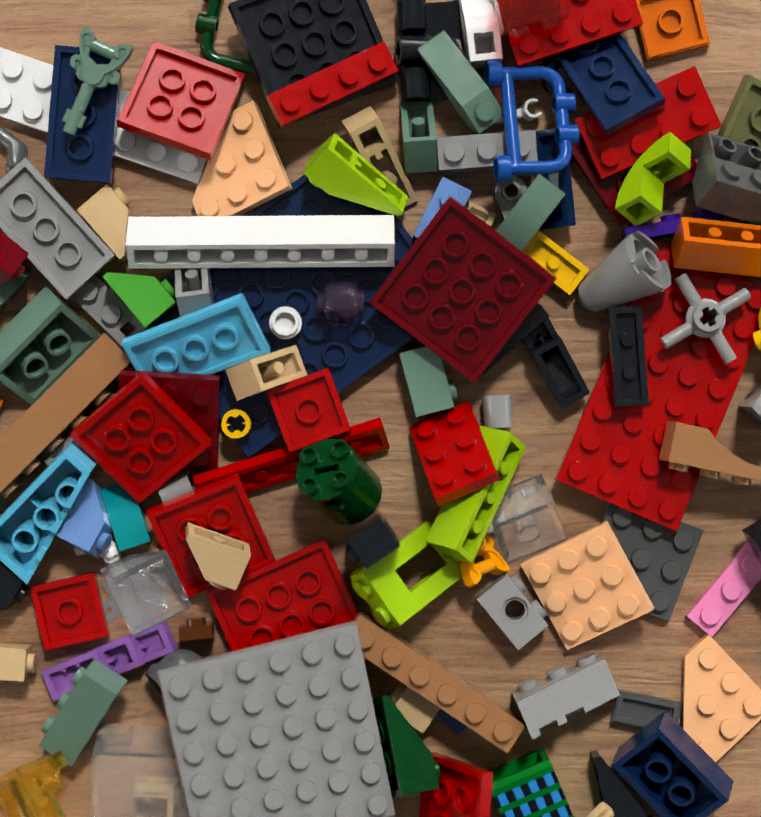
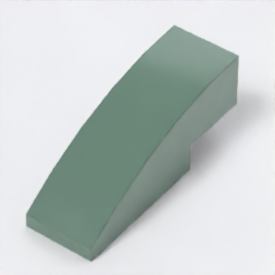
(530, 212)

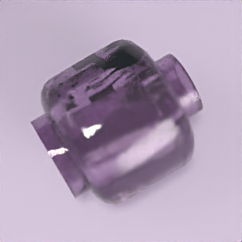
(341, 302)

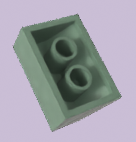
(42, 345)

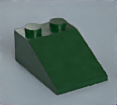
(406, 757)

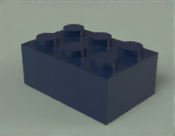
(672, 770)

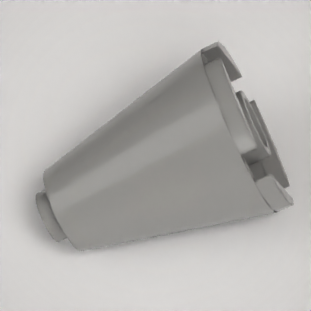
(625, 275)

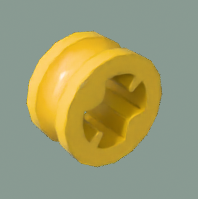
(237, 433)

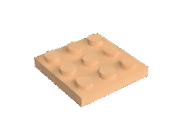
(587, 585)

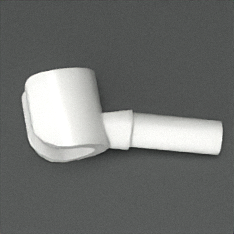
(523, 112)

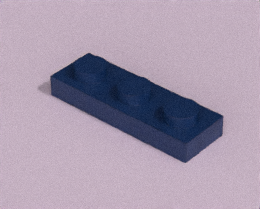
(564, 212)

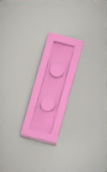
(726, 591)

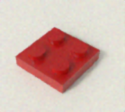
(308, 410)
(69, 611)

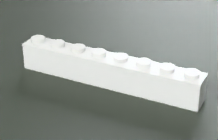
(260, 241)

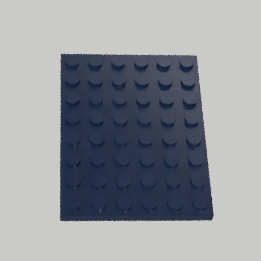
(342, 348)

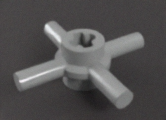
(714, 326)

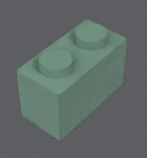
(427, 381)

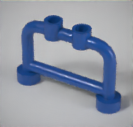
(562, 103)

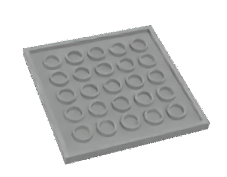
(279, 730)

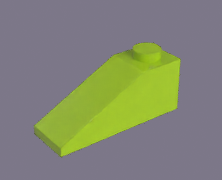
(351, 177)

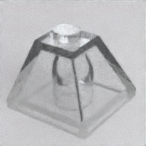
(527, 520)
(146, 589)

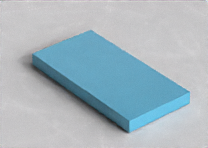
(200, 341)

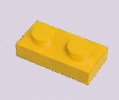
(557, 261)

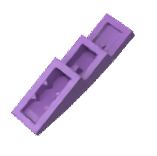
(118, 655)

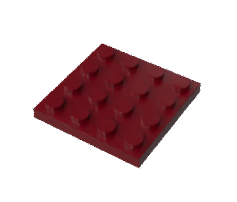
(462, 289)

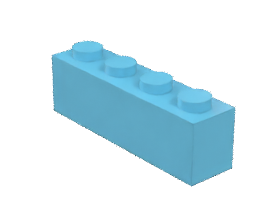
(40, 510)

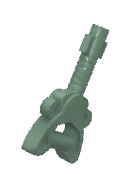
(93, 74)

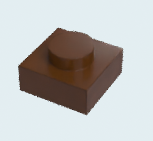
(196, 629)

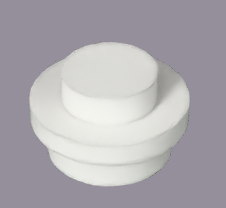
(285, 322)

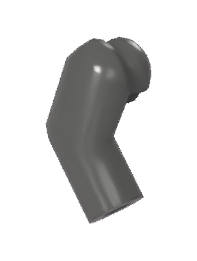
(15, 149)

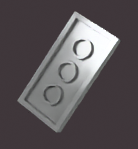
(50, 230)

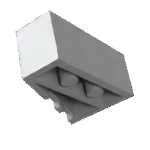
(565, 693)

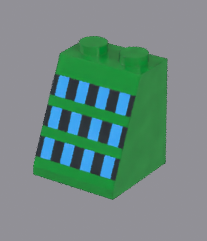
(529, 788)

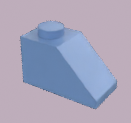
(87, 522)

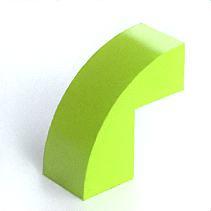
(643, 187)

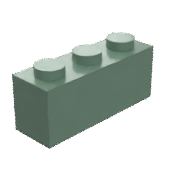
(81, 710)

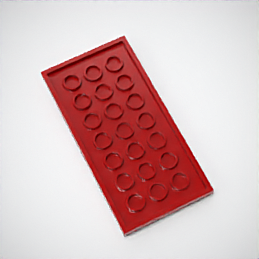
(619, 448)

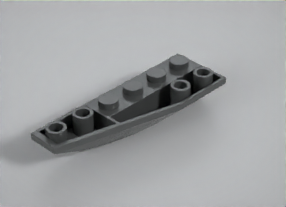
(729, 179)

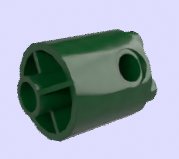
(338, 481)

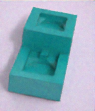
(125, 517)

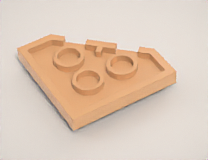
(242, 168)
(717, 698)

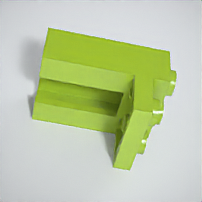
(385, 591)

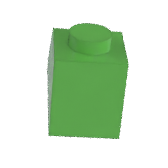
(144, 295)

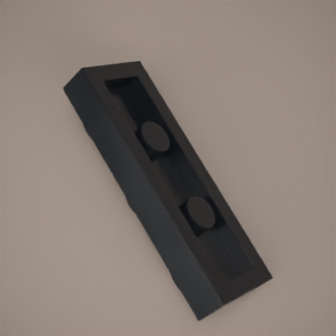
(627, 356)

